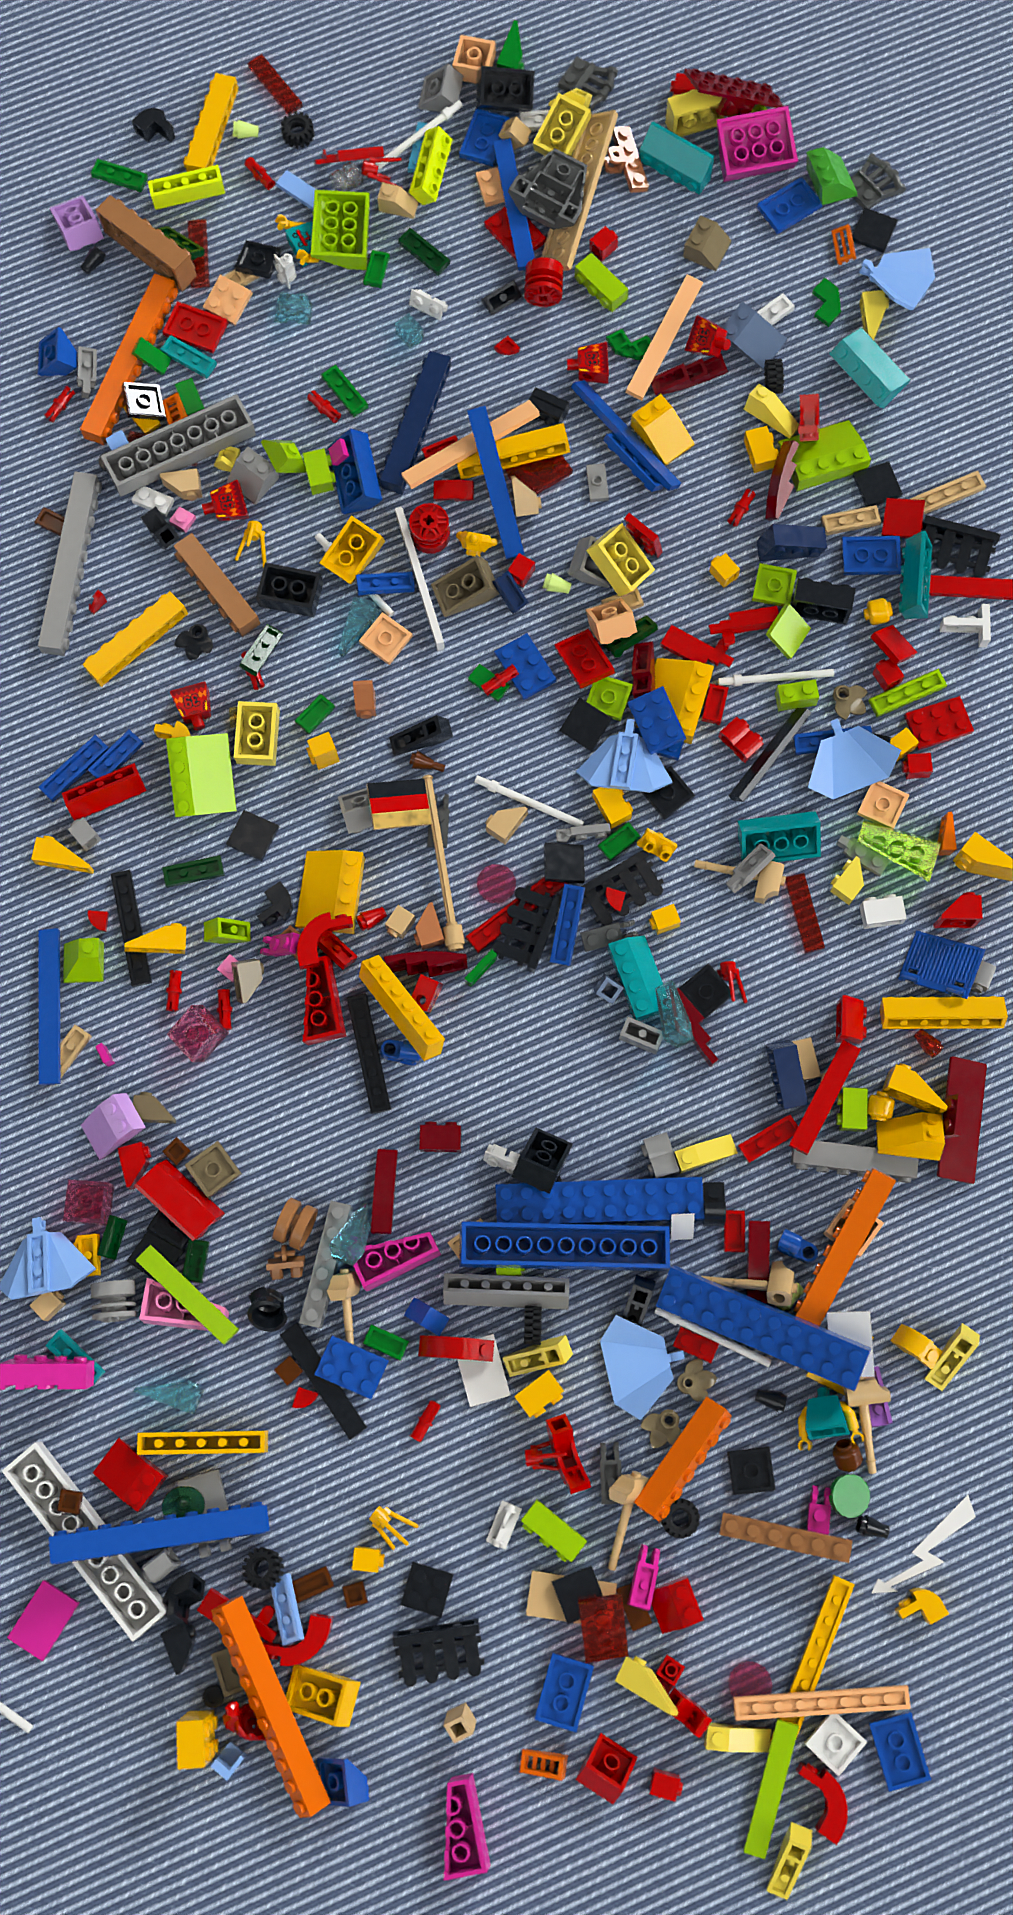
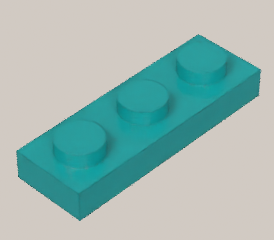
(188, 357)
(63, 1345)

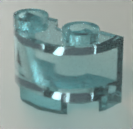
(293, 307)

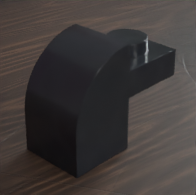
(151, 122)
(159, 529)
(281, 905)
(714, 1204)
(181, 1595)

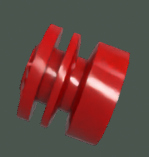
(543, 282)
(430, 537)

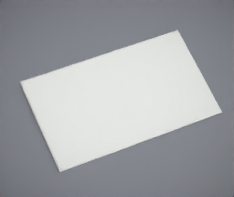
(682, 1226)

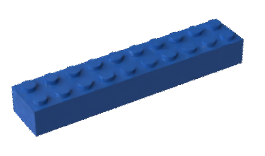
(601, 1201)
(564, 1246)
(764, 1327)

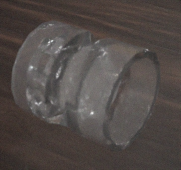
(346, 178)

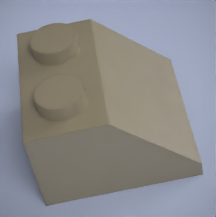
(707, 244)

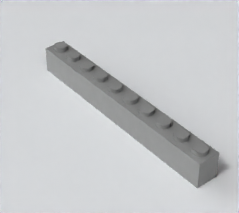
(69, 564)

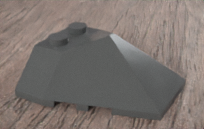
(551, 190)

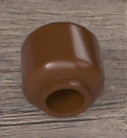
(847, 1455)

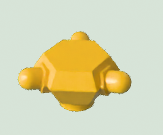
(475, 542)

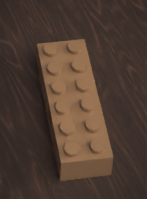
(146, 242)

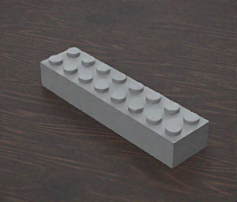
(178, 445)

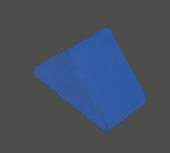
(426, 1316)

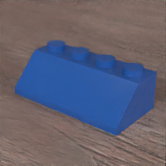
(356, 475)

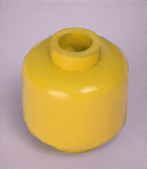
(878, 611)
(880, 1106)

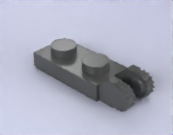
(443, 816)
(603, 935)
(609, 1472)

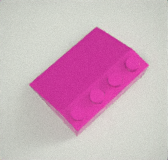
(756, 143)

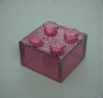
(197, 1033)
(88, 1202)

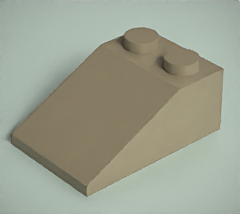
(465, 587)

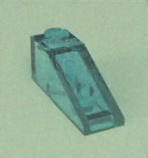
(360, 618)
(673, 1017)
(352, 1238)
(177, 1395)

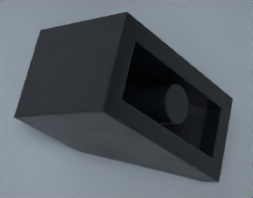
(179, 1645)

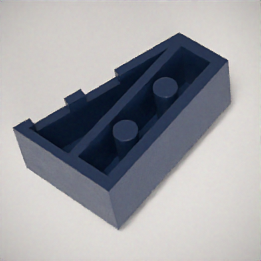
(791, 542)
(787, 1074)

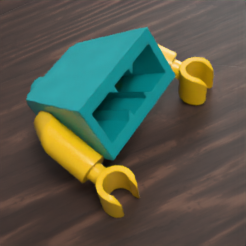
(299, 238)
(826, 1418)

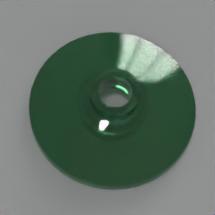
(193, 1497)

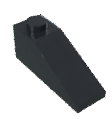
(422, 735)
(638, 1299)

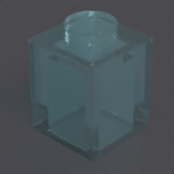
(409, 331)

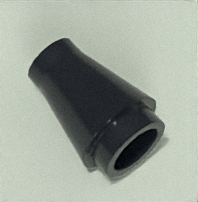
(93, 260)
(773, 1399)
(870, 1527)

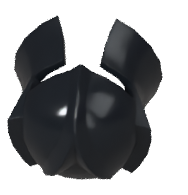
(267, 1309)

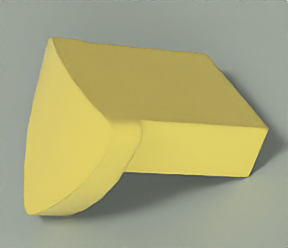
(226, 458)

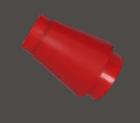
(370, 918)

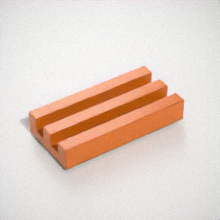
(846, 257)

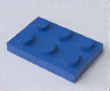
(480, 136)
(789, 205)
(871, 555)
(532, 668)
(656, 720)
(351, 1367)
(564, 1692)
(899, 1751)

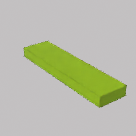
(907, 693)

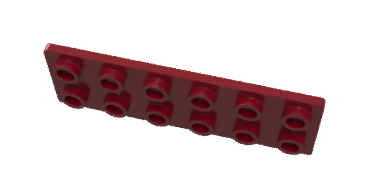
(737, 95)
(962, 1119)

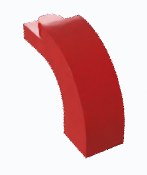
(809, 417)
(314, 932)
(456, 1348)
(570, 1467)
(316, 1637)
(835, 1813)

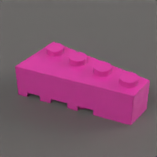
(393, 1258)
(46, 1372)
(465, 1837)

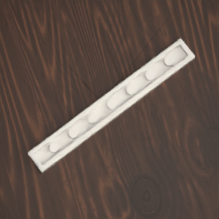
(419, 579)

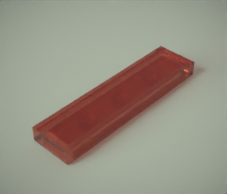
(275, 84)
(198, 234)
(804, 913)

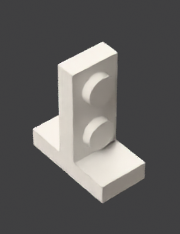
(970, 625)

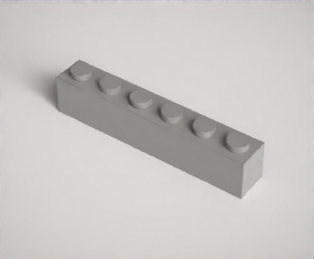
(854, 1159)
(324, 1267)
(505, 1291)

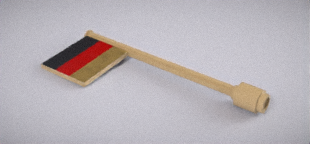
(409, 805)

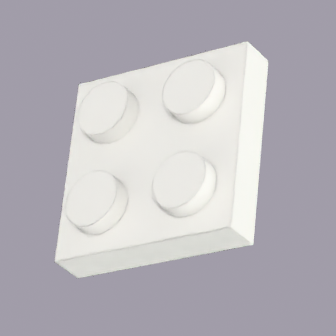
(835, 1743)

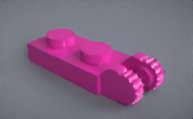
(280, 944)
(819, 1514)
(644, 1579)

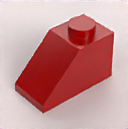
(134, 1162)

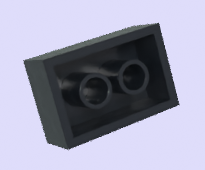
(504, 89)
(289, 589)
(823, 600)
(542, 1160)

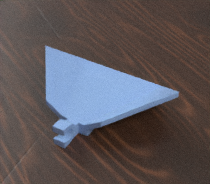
(903, 275)
(851, 761)
(625, 764)
(44, 1264)
(636, 1365)

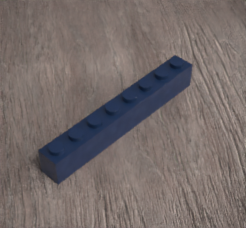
(416, 421)

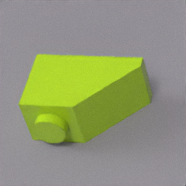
(226, 931)

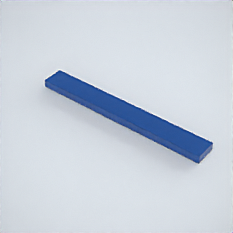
(517, 221)
(626, 435)
(495, 482)
(49, 1007)

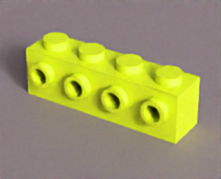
(430, 165)
(186, 187)

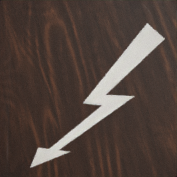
(954, 1521)

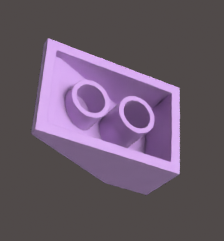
(77, 223)
(112, 1124)

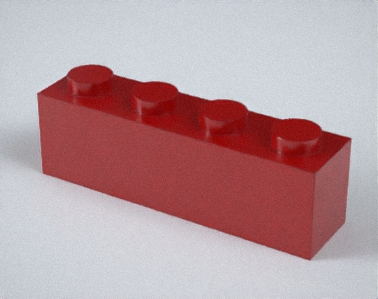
(104, 792)

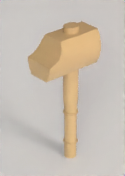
(768, 878)
(343, 1287)
(778, 1288)
(867, 1393)
(625, 1492)

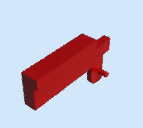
(351, 155)
(743, 622)
(693, 649)
(214, 1599)

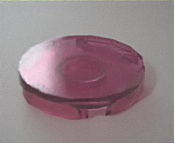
(496, 883)
(749, 1679)

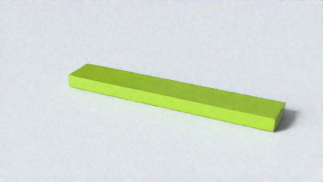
(187, 1295)
(771, 1788)

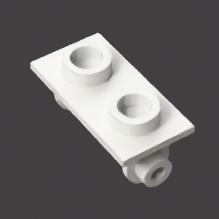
(285, 269)
(424, 303)
(496, 1157)
(503, 1525)

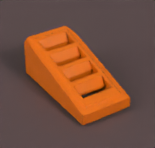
(171, 413)
(947, 835)
(542, 1772)

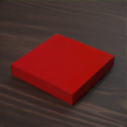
(903, 517)
(893, 644)

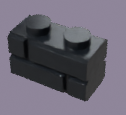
(550, 407)

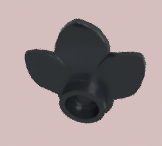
(193, 644)

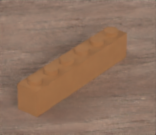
(216, 584)
(786, 1537)

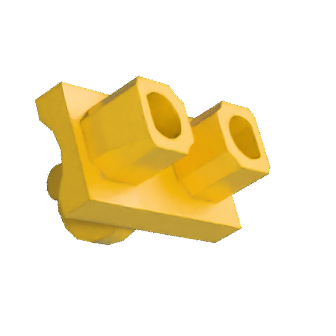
(657, 844)

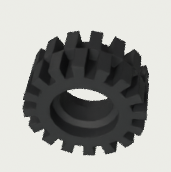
(293, 121)
(774, 375)
(532, 1325)
(693, 1519)
(252, 1568)

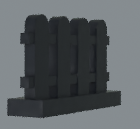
(969, 535)
(627, 879)
(544, 902)
(426, 1638)

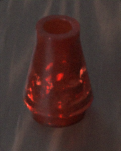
(929, 1043)

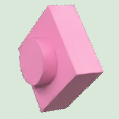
(182, 519)
(226, 967)

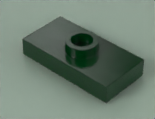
(112, 1237)
(195, 1260)

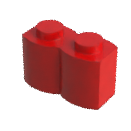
(741, 739)

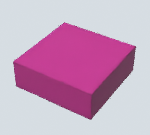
(338, 452)
(104, 1054)

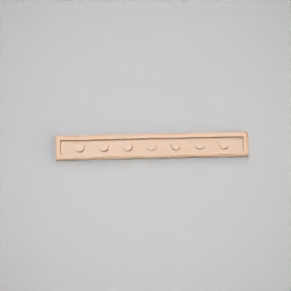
(664, 337)
(467, 446)
(821, 1702)

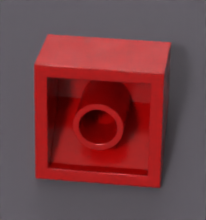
(963, 913)
(849, 1020)
(676, 1605)
(606, 1768)

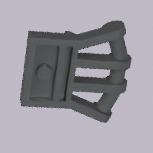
(581, 73)
(870, 193)

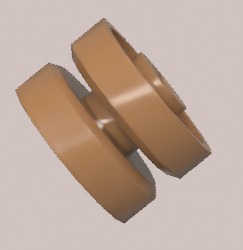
(295, 1224)

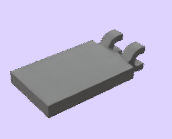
(212, 1489)

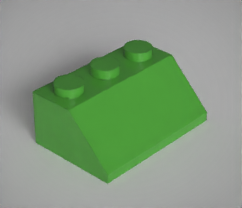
(829, 176)

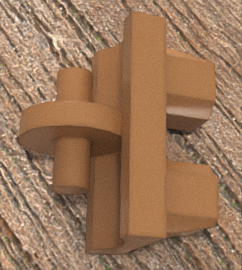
(277, 1264)

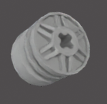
(113, 1300)

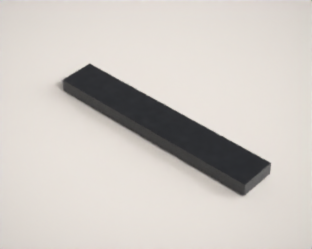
(770, 754)
(130, 926)
(368, 1053)
(330, 1393)

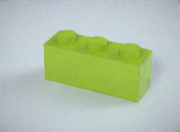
(601, 283)
(553, 1531)

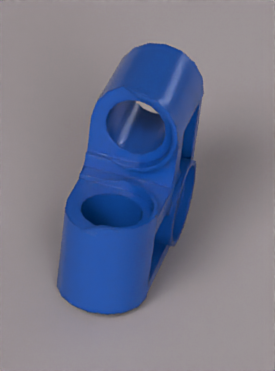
(403, 1053)
(793, 1245)

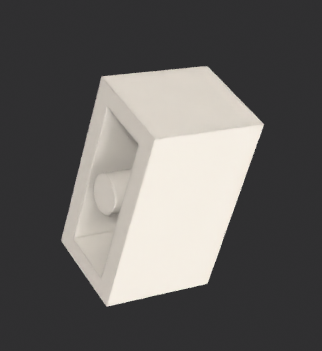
(882, 911)

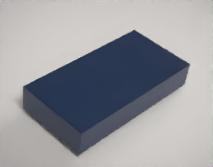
(510, 592)

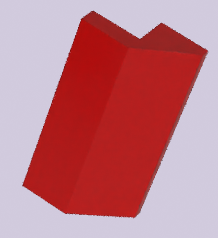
(179, 1199)

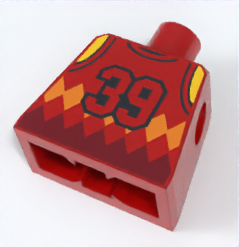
(707, 338)
(591, 363)
(227, 503)
(193, 704)
(428, 988)

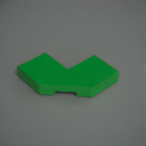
(830, 296)
(623, 347)

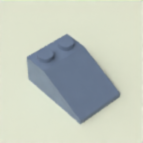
(753, 335)

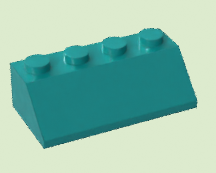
(676, 158)
(870, 367)
(917, 576)
(787, 836)
(637, 975)

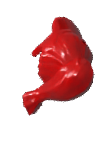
(242, 1721)

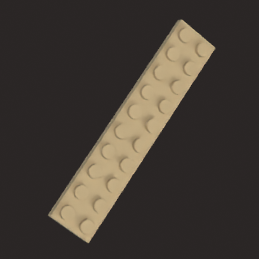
(590, 150)

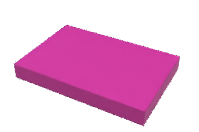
(43, 1620)

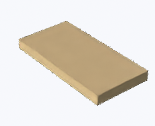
(543, 1598)

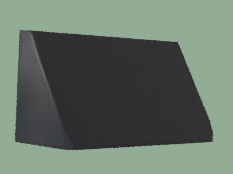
(501, 297)

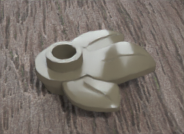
(851, 703)
(699, 1380)
(660, 1431)

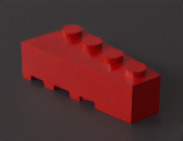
(323, 1009)

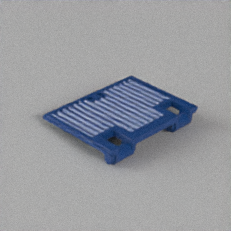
(941, 964)

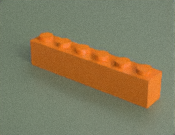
(683, 1459)

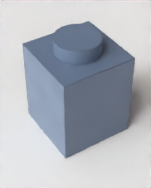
(608, 988)

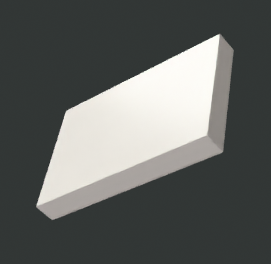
(857, 1327)
(484, 1379)

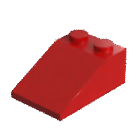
(130, 1475)

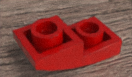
(453, 490)
(669, 1672)

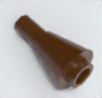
(421, 761)

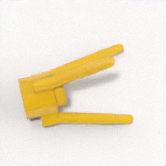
(253, 532)
(381, 1519)

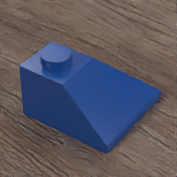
(56, 354)
(343, 1781)

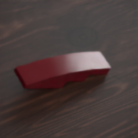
(689, 375)
(779, 485)
(643, 669)
(432, 962)
(700, 1036)
(384, 1191)
(758, 1256)

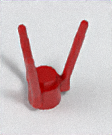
(370, 169)
(729, 973)
(535, 1457)

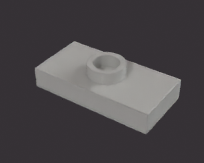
(597, 482)

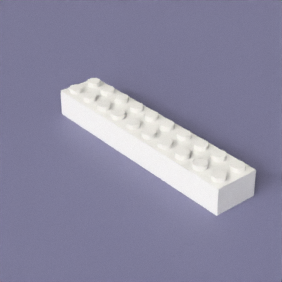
(113, 1578)

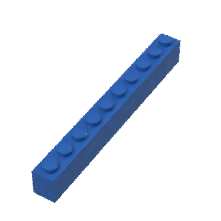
(158, 1534)

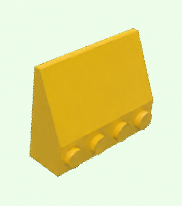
(686, 688)
(330, 885)

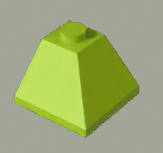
(284, 456)
(83, 961)

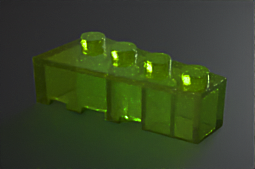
(904, 848)

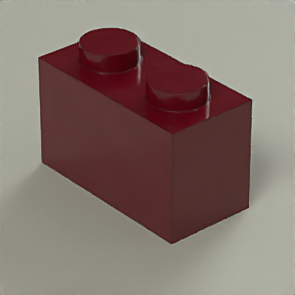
(440, 1137)

